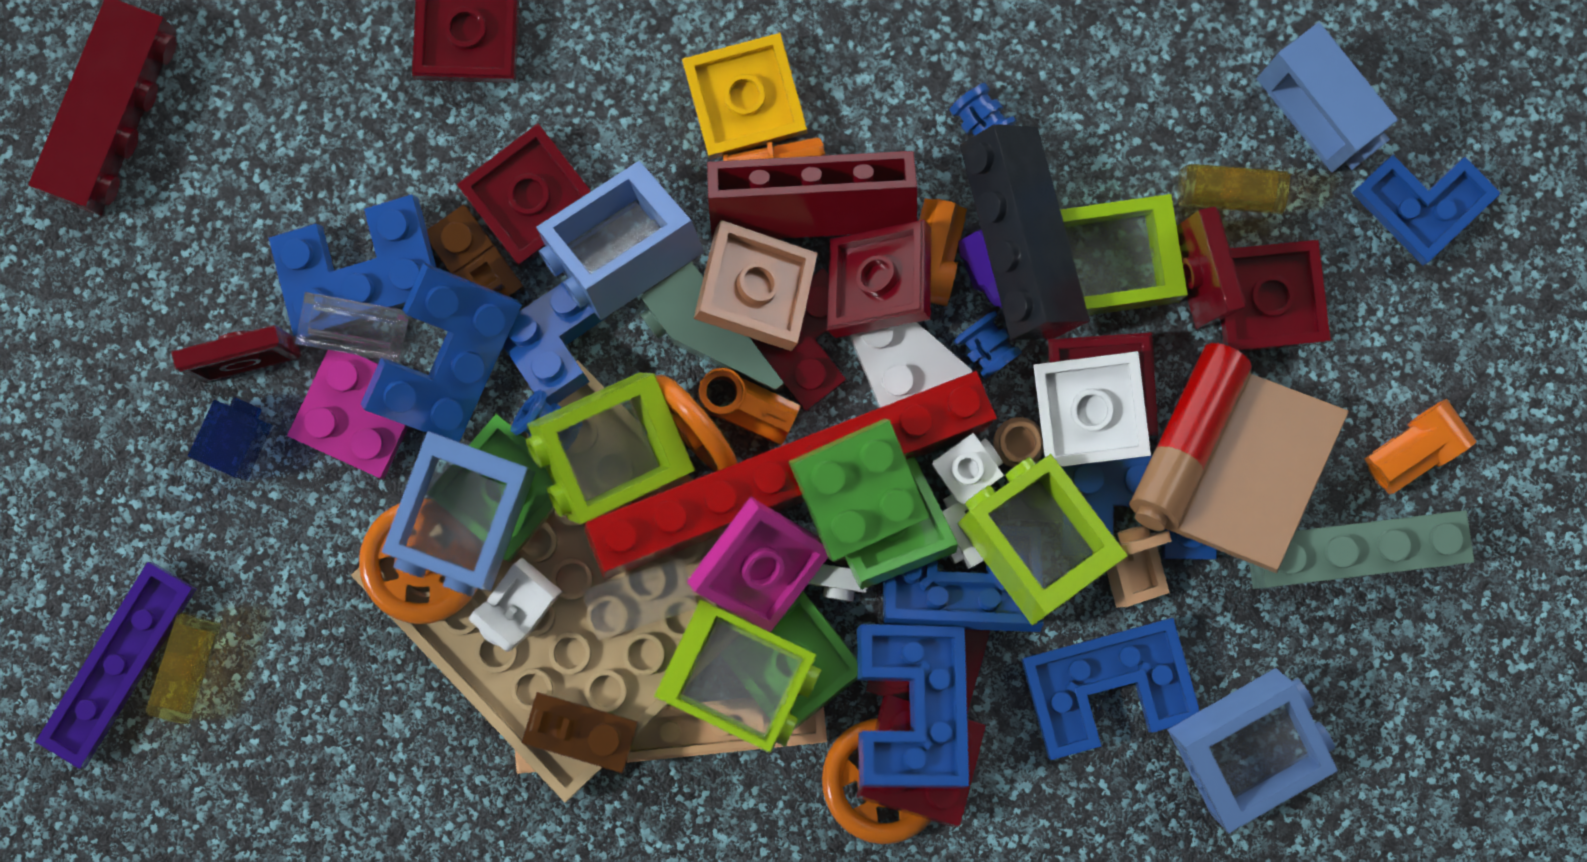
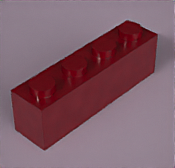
(104, 107)
(814, 193)

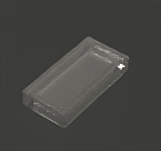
(351, 327)
(639, 599)

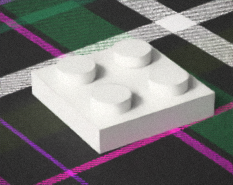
(1092, 409)

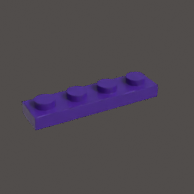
(115, 665)

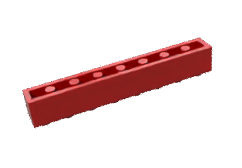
(710, 503)

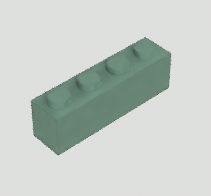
(1371, 549)

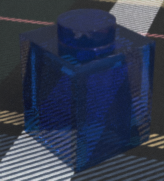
(231, 438)

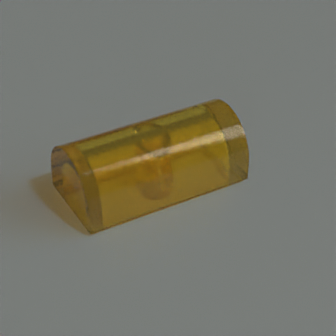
(1233, 188)
(183, 668)

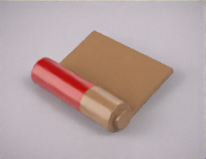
(1237, 460)

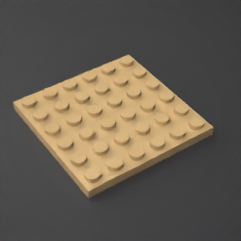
(562, 650)

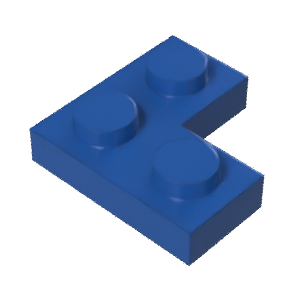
(1422, 217)
(540, 341)

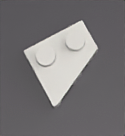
(904, 361)

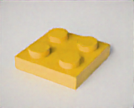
(744, 96)

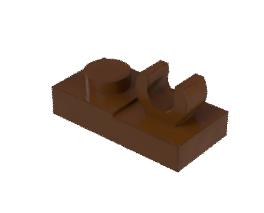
(471, 253)
(580, 732)

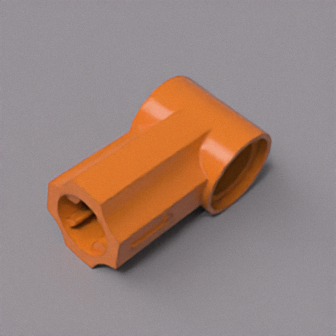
(946, 231)
(753, 407)
(1429, 441)

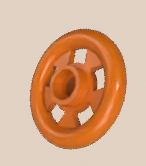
(696, 427)
(392, 594)
(863, 819)

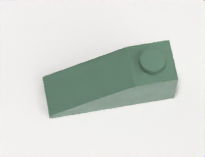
(672, 312)

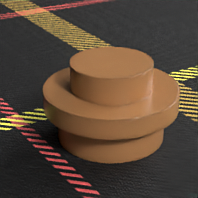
(1018, 440)

